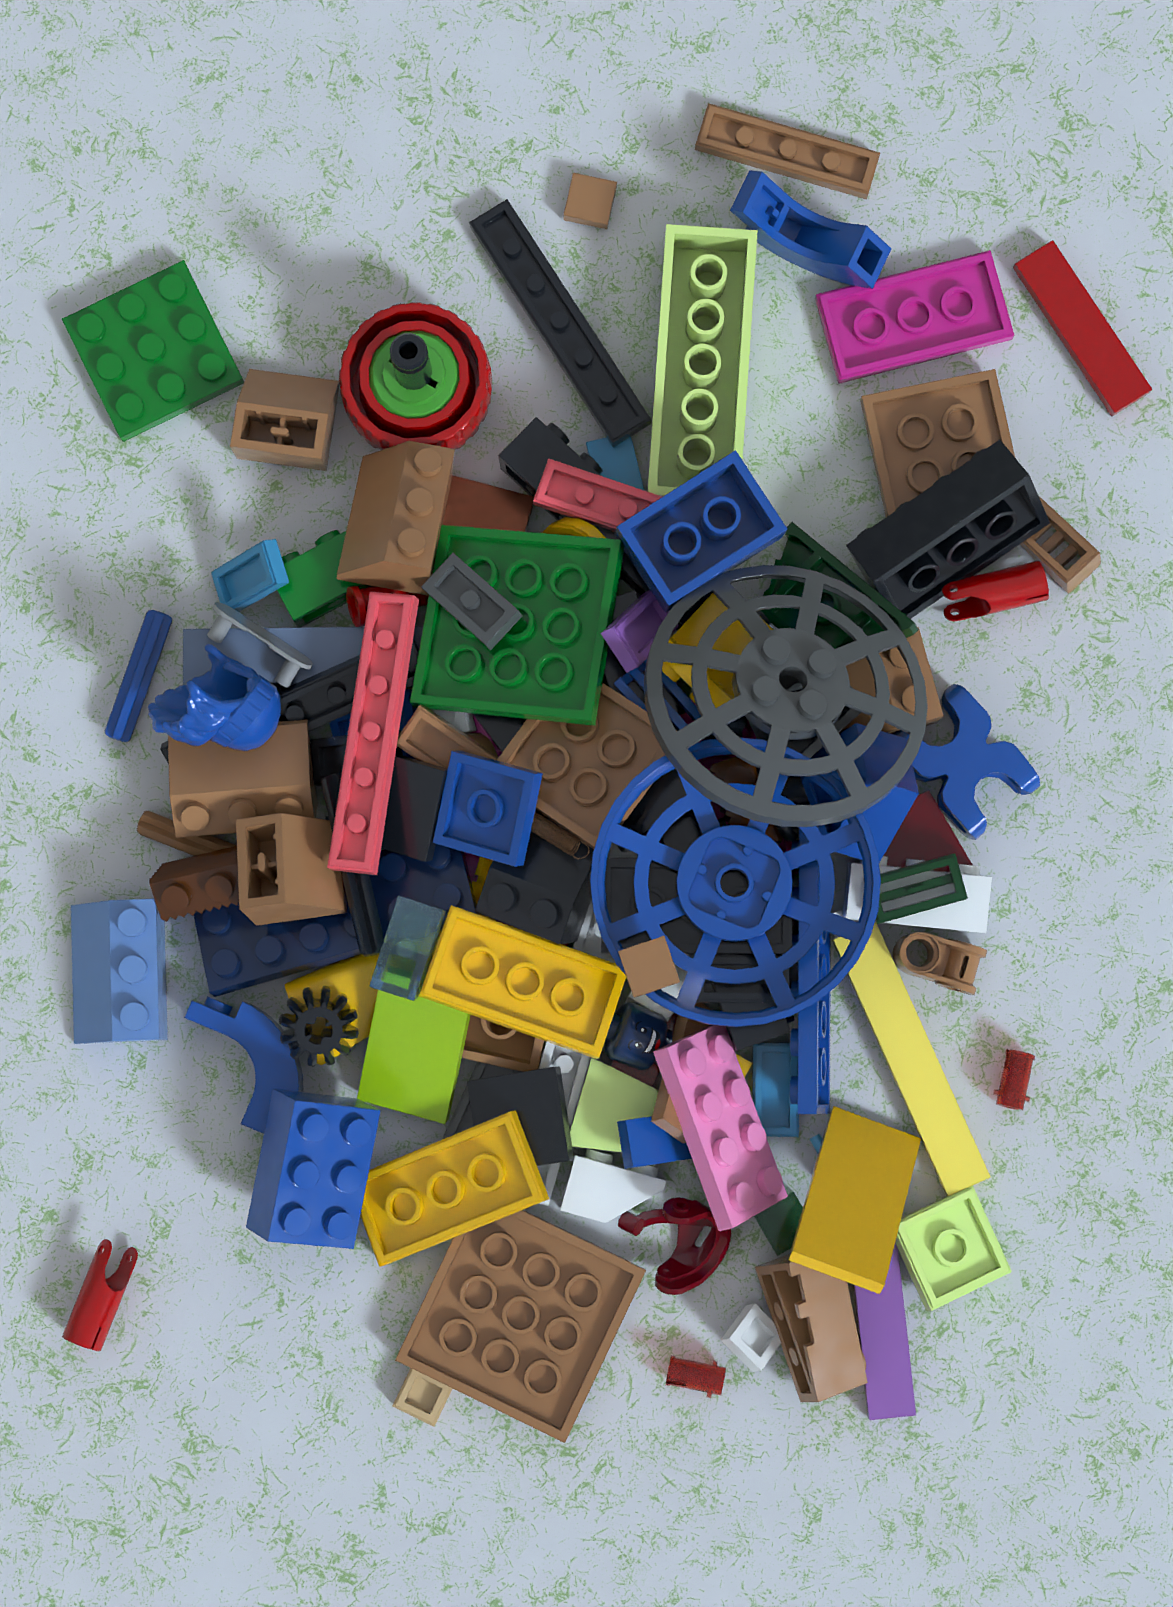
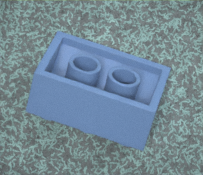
(118, 972)

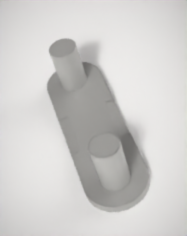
(229, 616)

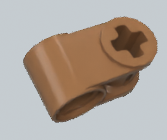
(948, 961)

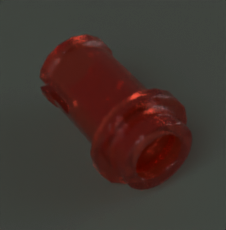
(1015, 1080)
(696, 1376)

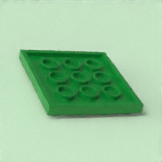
(553, 655)

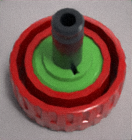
(415, 377)

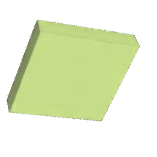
(950, 1249)

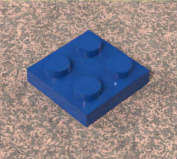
(487, 808)

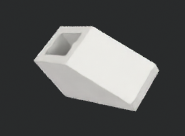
(607, 1190)

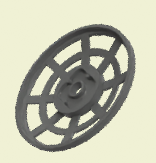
(777, 710)

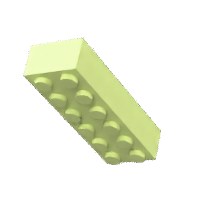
(701, 351)

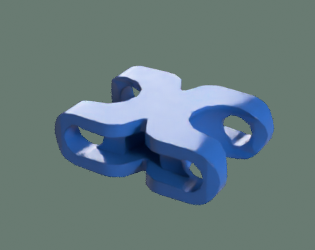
(968, 761)

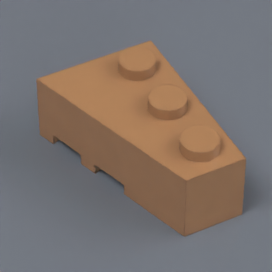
(814, 1328)

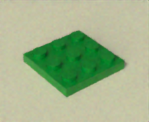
(153, 351)

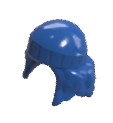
(222, 706)

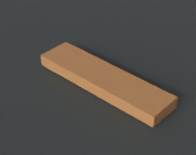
(787, 151)

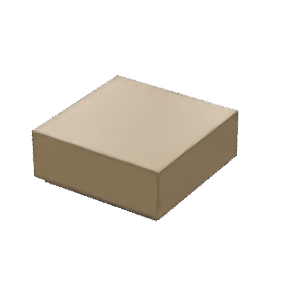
(422, 1397)

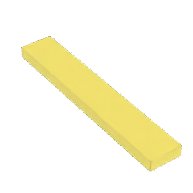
(914, 1066)

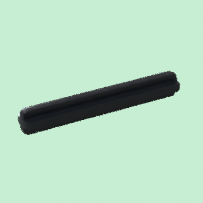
(357, 886)

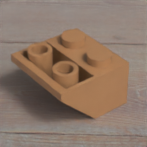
(285, 419)
(286, 869)

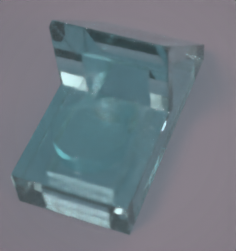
(407, 948)

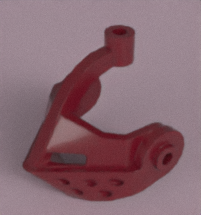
(689, 1263)

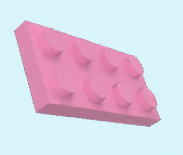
(721, 1125)

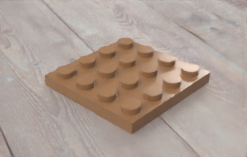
(522, 1319)

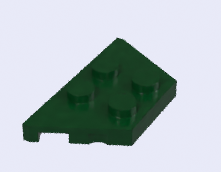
(806, 553)

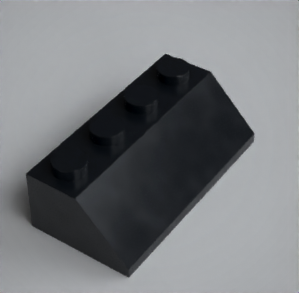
(950, 530)

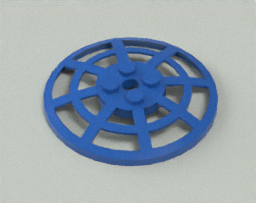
(735, 917)

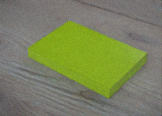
(413, 1056)

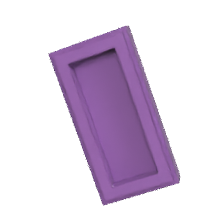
(634, 631)

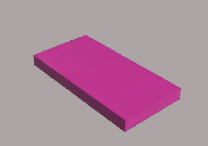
(914, 317)

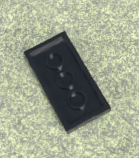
(680, 931)

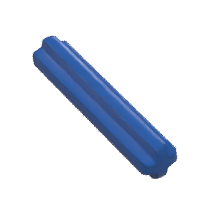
(138, 676)

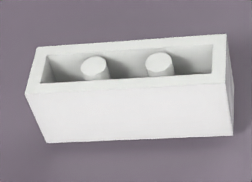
(962, 915)

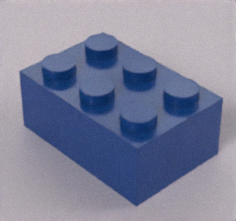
(700, 530)
(313, 1169)

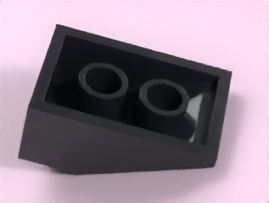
(545, 894)

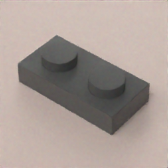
(471, 601)

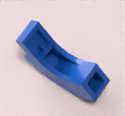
(804, 238)
(261, 1039)

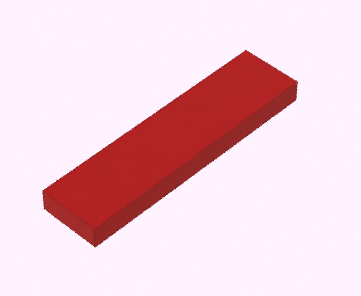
(1082, 328)

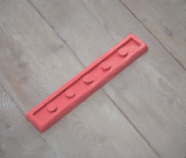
(373, 733)

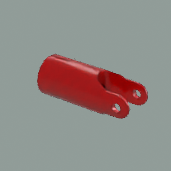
(997, 591)
(99, 1299)

